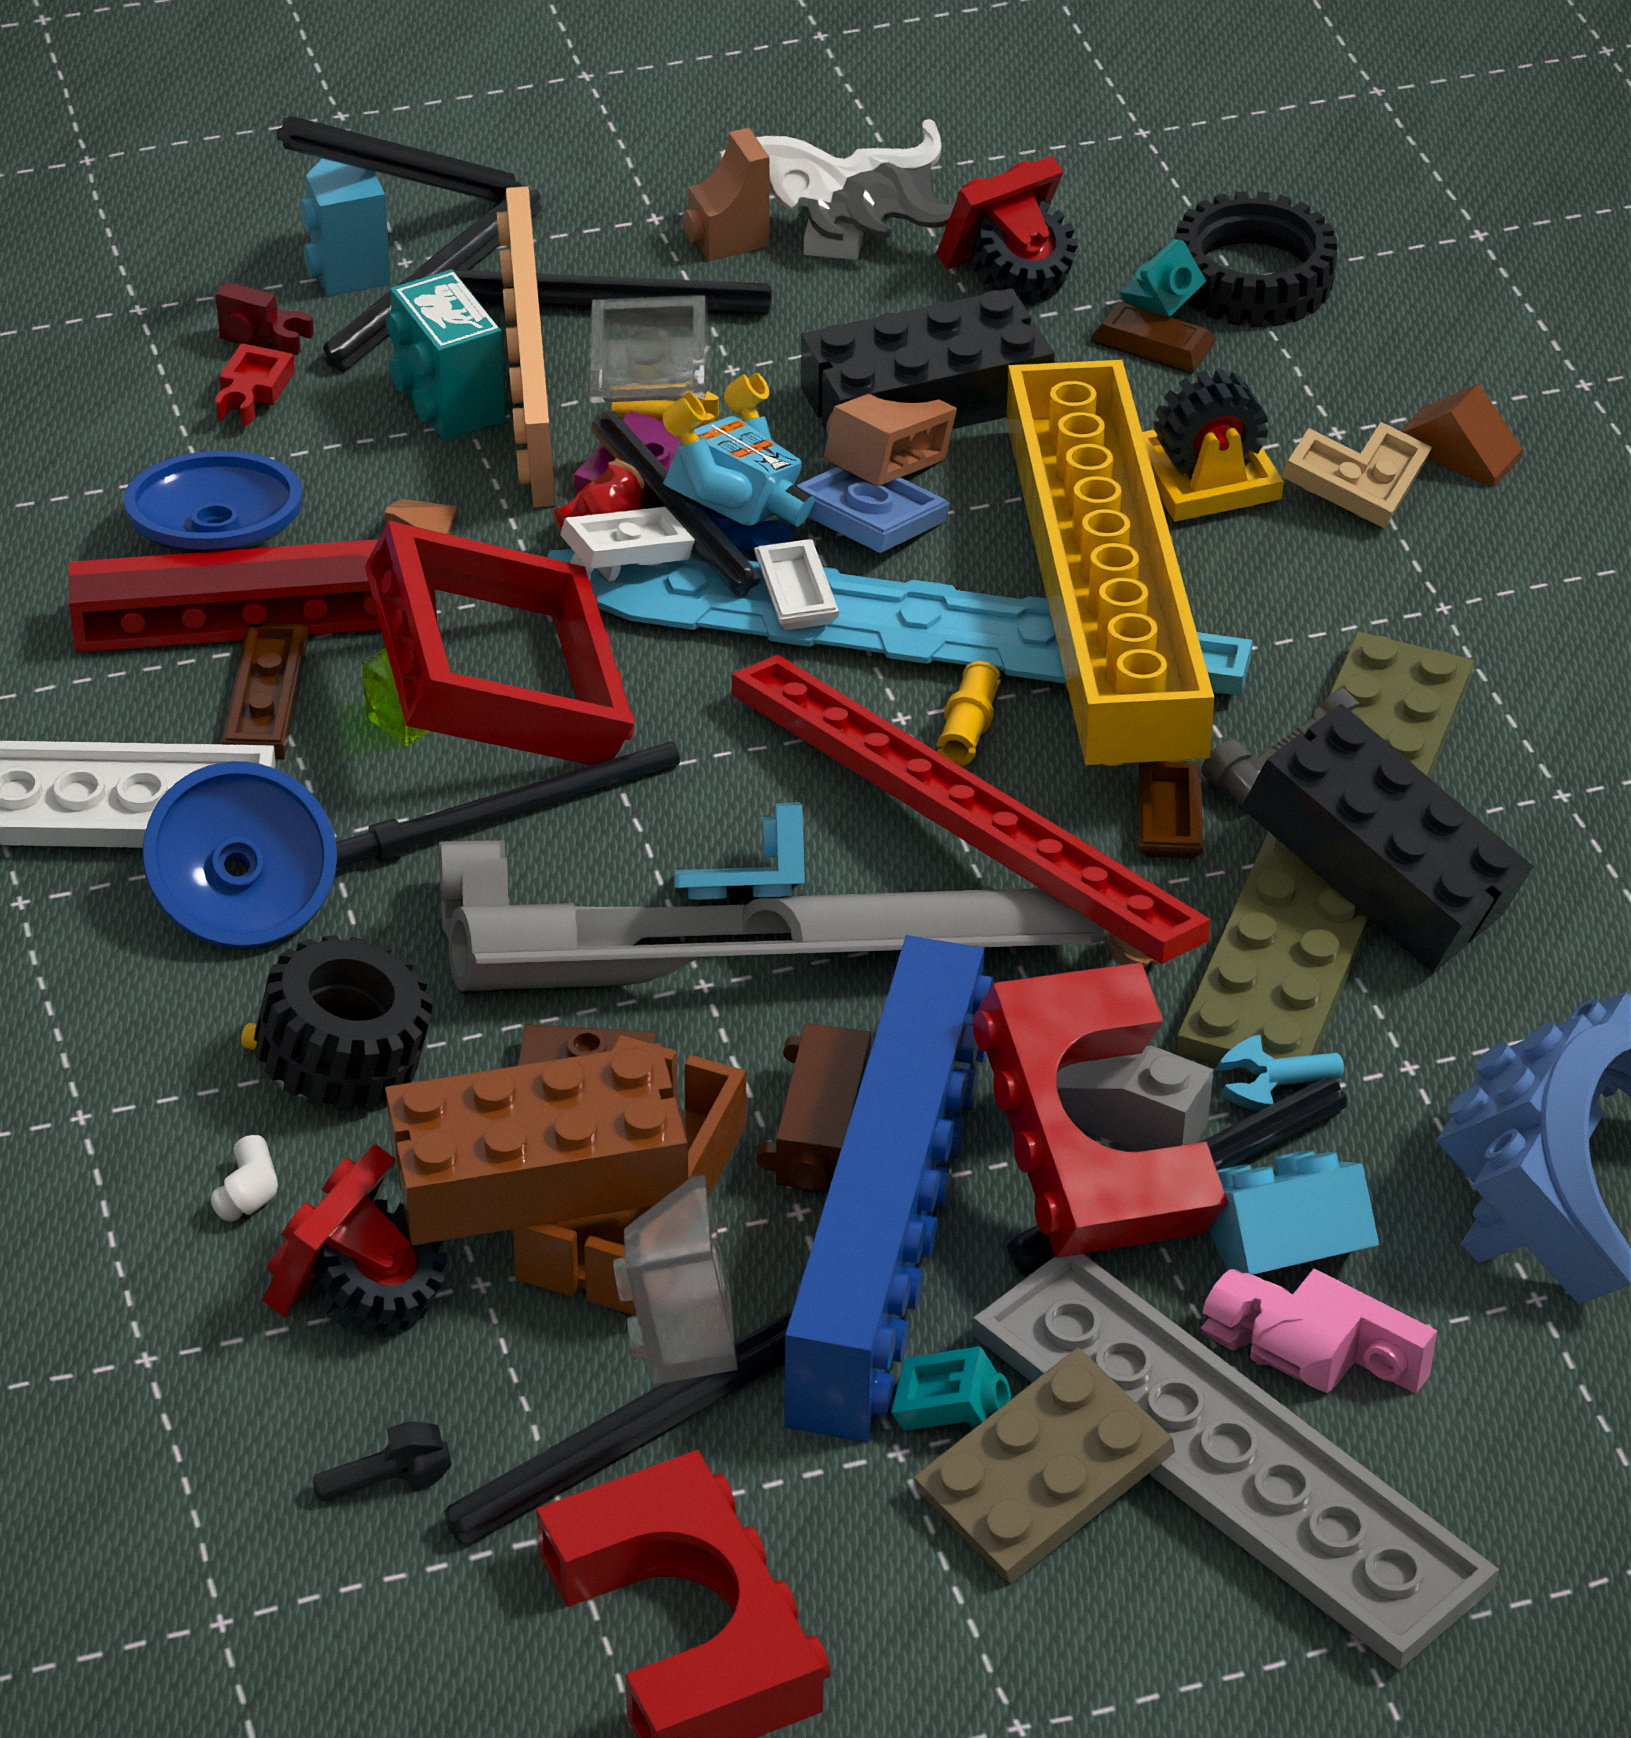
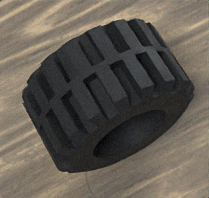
(342, 1022)

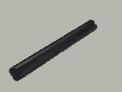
(709, 539)

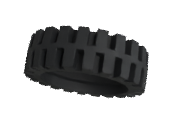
(1266, 223)

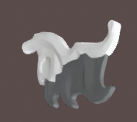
(859, 188)

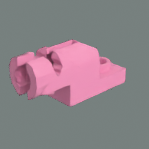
(1318, 1330)

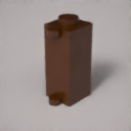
(817, 1105)

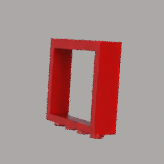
(448, 703)

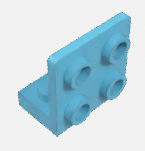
(781, 839)

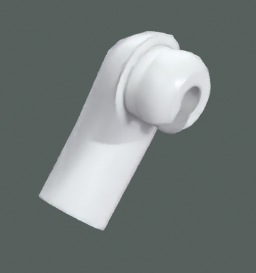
(250, 1184)

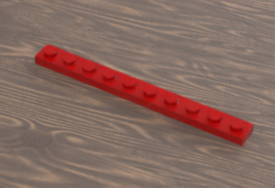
(973, 810)

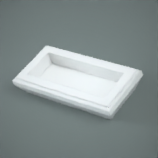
(797, 584)

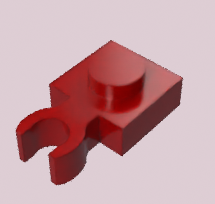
(252, 377)

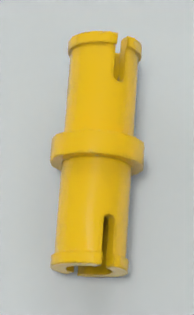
(969, 712)

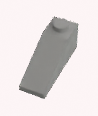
(1139, 1098)

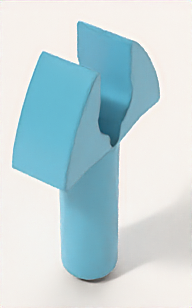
(1273, 1072)

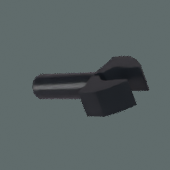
(412, 1454)

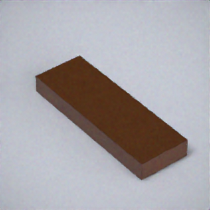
(267, 686)

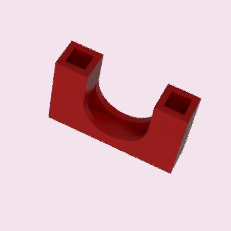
(1083, 1190)
(685, 1526)

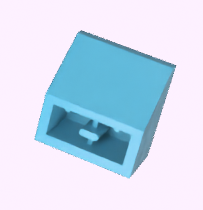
(1293, 1213)

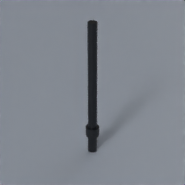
(391, 838)

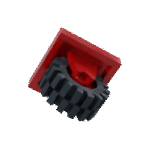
(1009, 233)
(357, 1253)

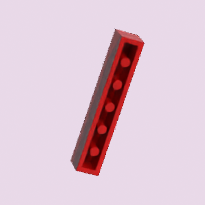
(220, 594)

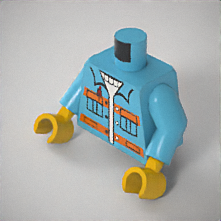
(734, 460)

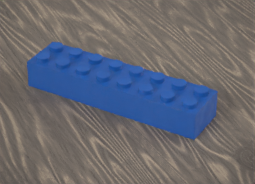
(884, 1194)

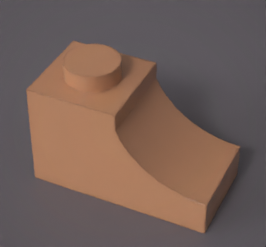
(732, 204)
(888, 438)

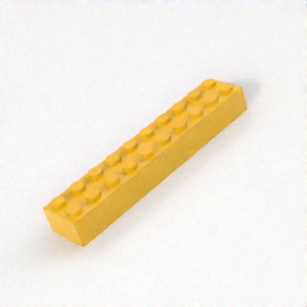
(1108, 565)

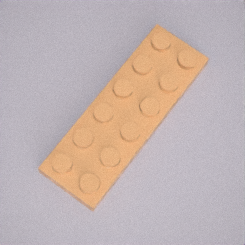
(526, 348)

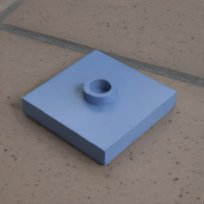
(873, 513)

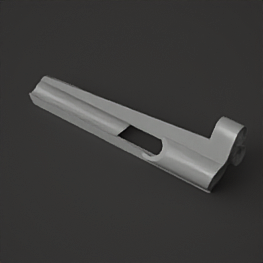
(583, 947)

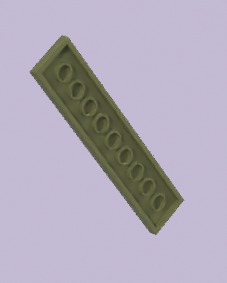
(1290, 929)

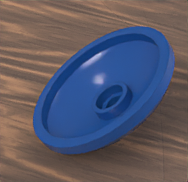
(213, 501)
(248, 817)

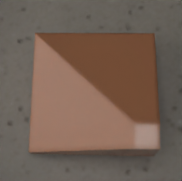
(422, 515)

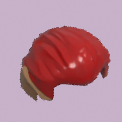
(612, 492)

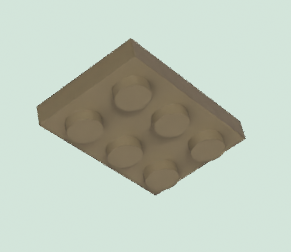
(1044, 1465)

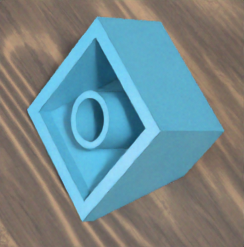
(346, 228)

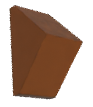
(1467, 435)

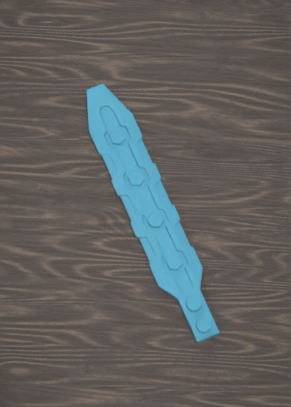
(877, 615)

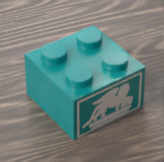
(446, 355)

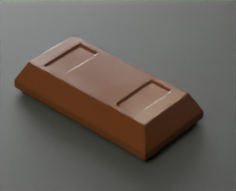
(1154, 337)
(1170, 809)

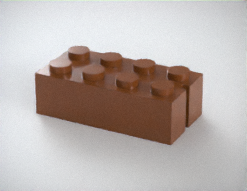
(536, 1143)
(583, 1249)

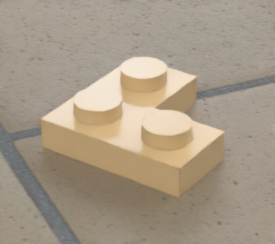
(1362, 483)

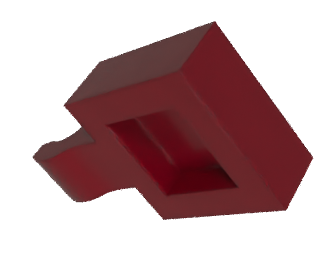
(255, 320)

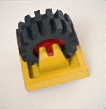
(1210, 450)

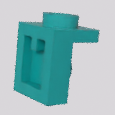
(1165, 280)
(948, 1389)

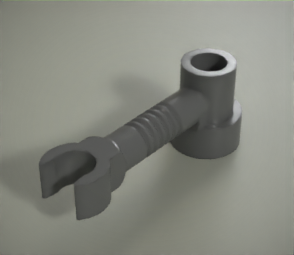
(1236, 769)

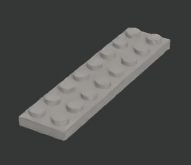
(1251, 1462)

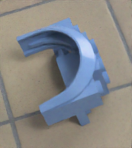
(1527, 1151)

